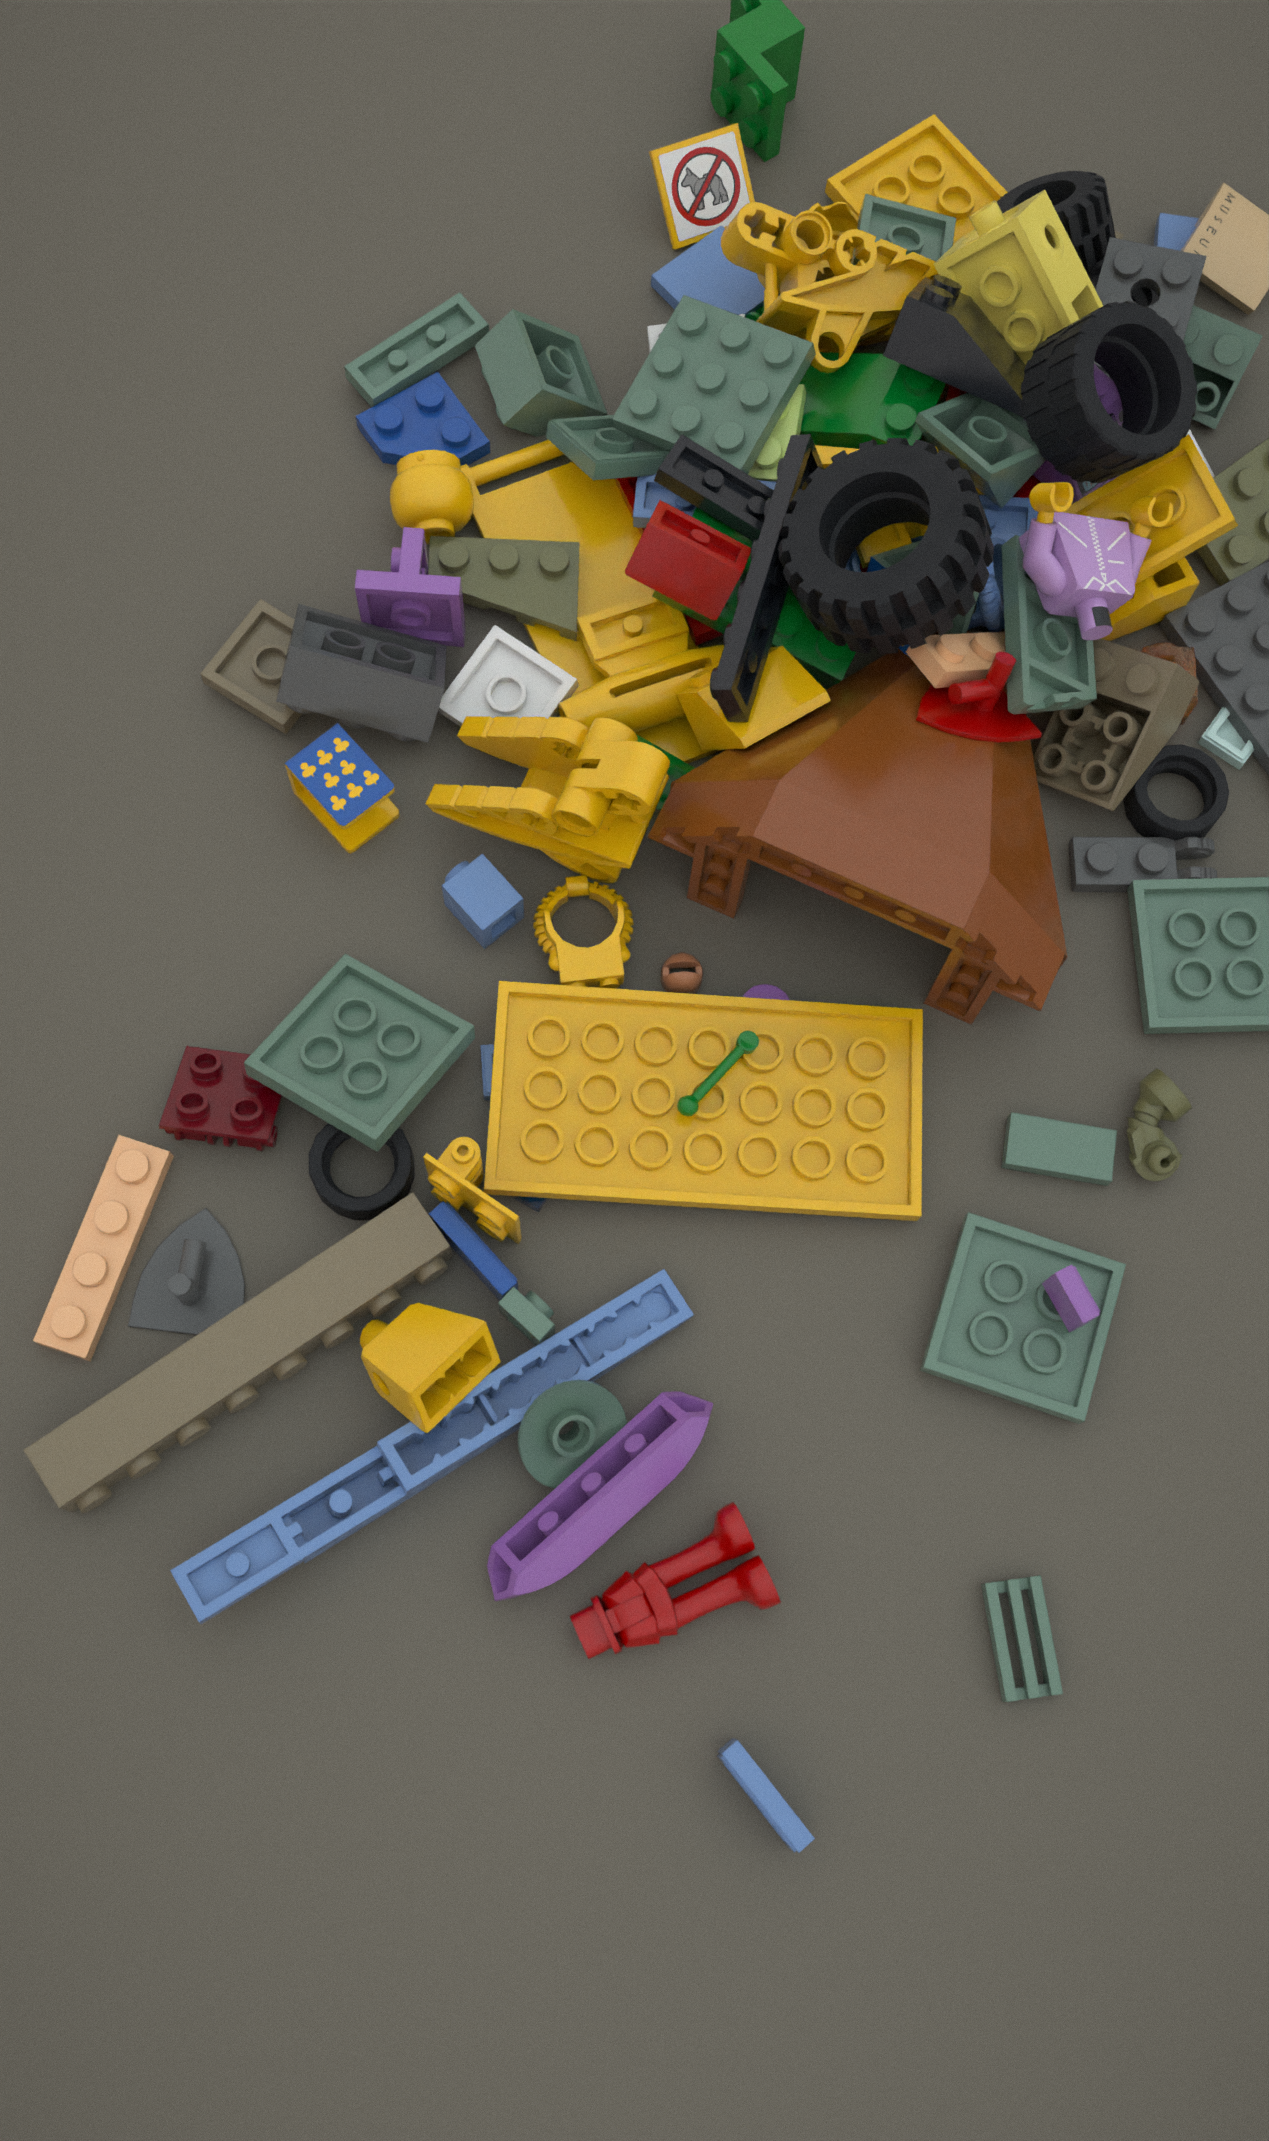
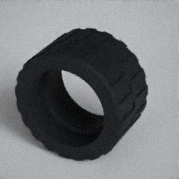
(1151, 378)

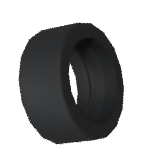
(1198, 769)
(359, 1207)

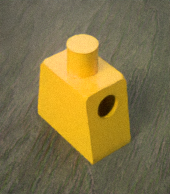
(427, 1360)

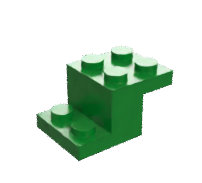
(757, 71)

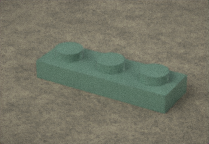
(417, 350)

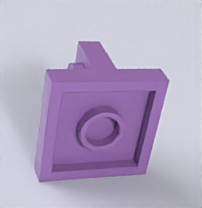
(410, 598)

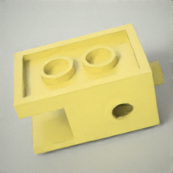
(1021, 272)

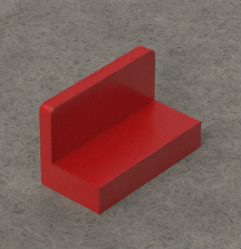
(688, 561)

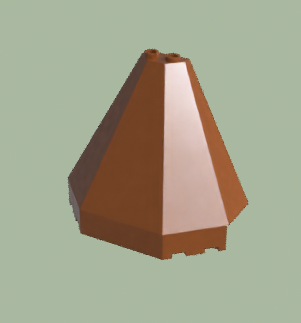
(892, 822)

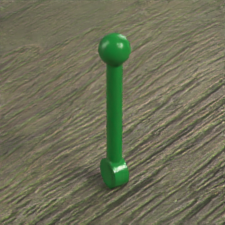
(745, 1044)

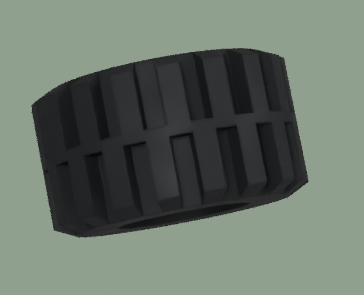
(1081, 205)

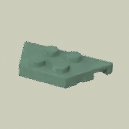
(1052, 659)

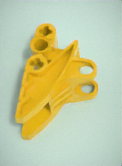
(837, 314)
(582, 793)

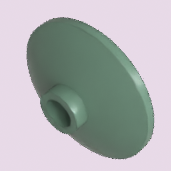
(595, 1420)

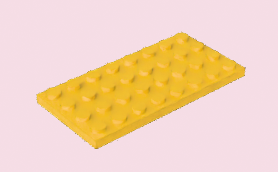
(799, 1126)

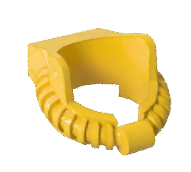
(585, 966)

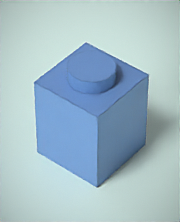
(482, 900)

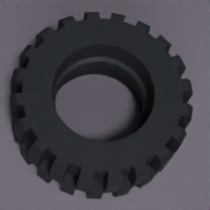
(861, 496)

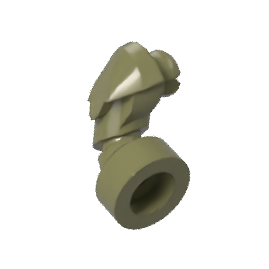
(1150, 1150)

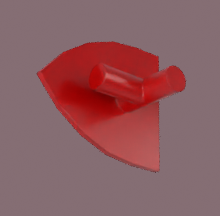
(978, 707)

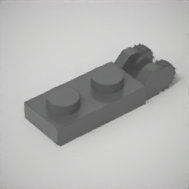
(1113, 862)

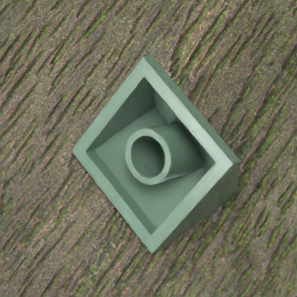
(985, 441)

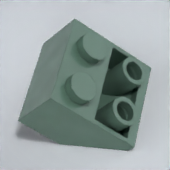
(1219, 358)

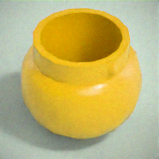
(431, 493)

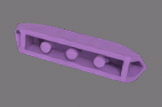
(599, 1496)

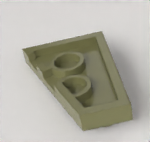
(514, 576)

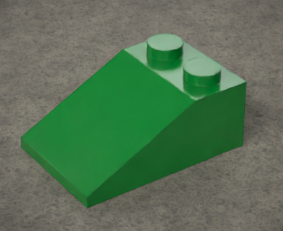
(867, 401)

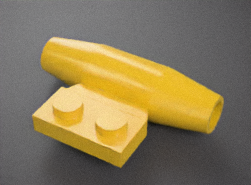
(645, 663)

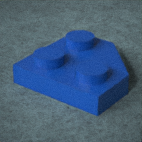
(423, 419)

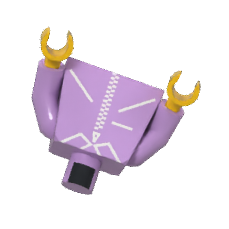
(1086, 562)

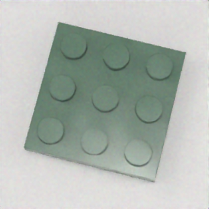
(715, 383)
(1201, 953)
(360, 1051)
(1003, 1330)

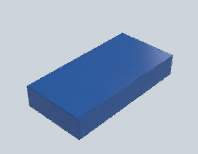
(473, 1250)

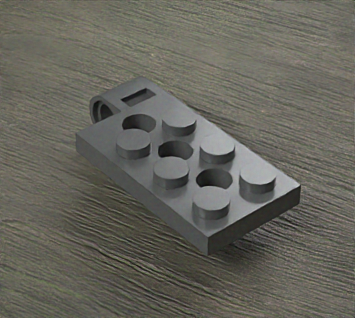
(1166, 271)

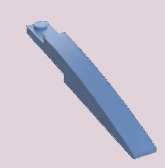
(415, 1460)

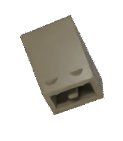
(1114, 739)

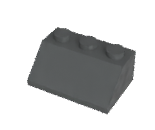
(363, 674)

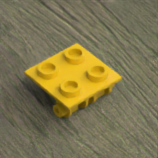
(457, 1181)

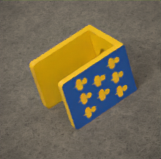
(342, 788)

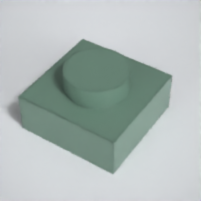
(528, 1315)

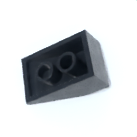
(956, 343)

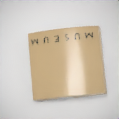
(1236, 246)

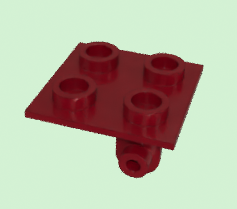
(219, 1099)

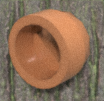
(682, 981)

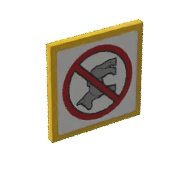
(702, 183)

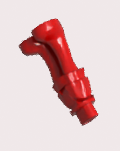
(640, 1609)

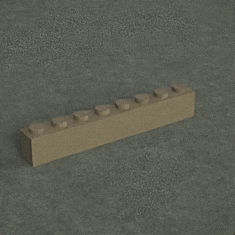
(238, 1355)

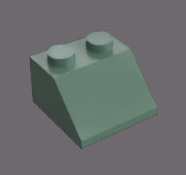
(537, 374)

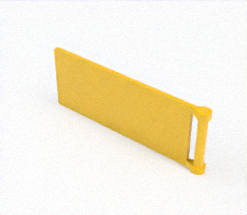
(573, 508)

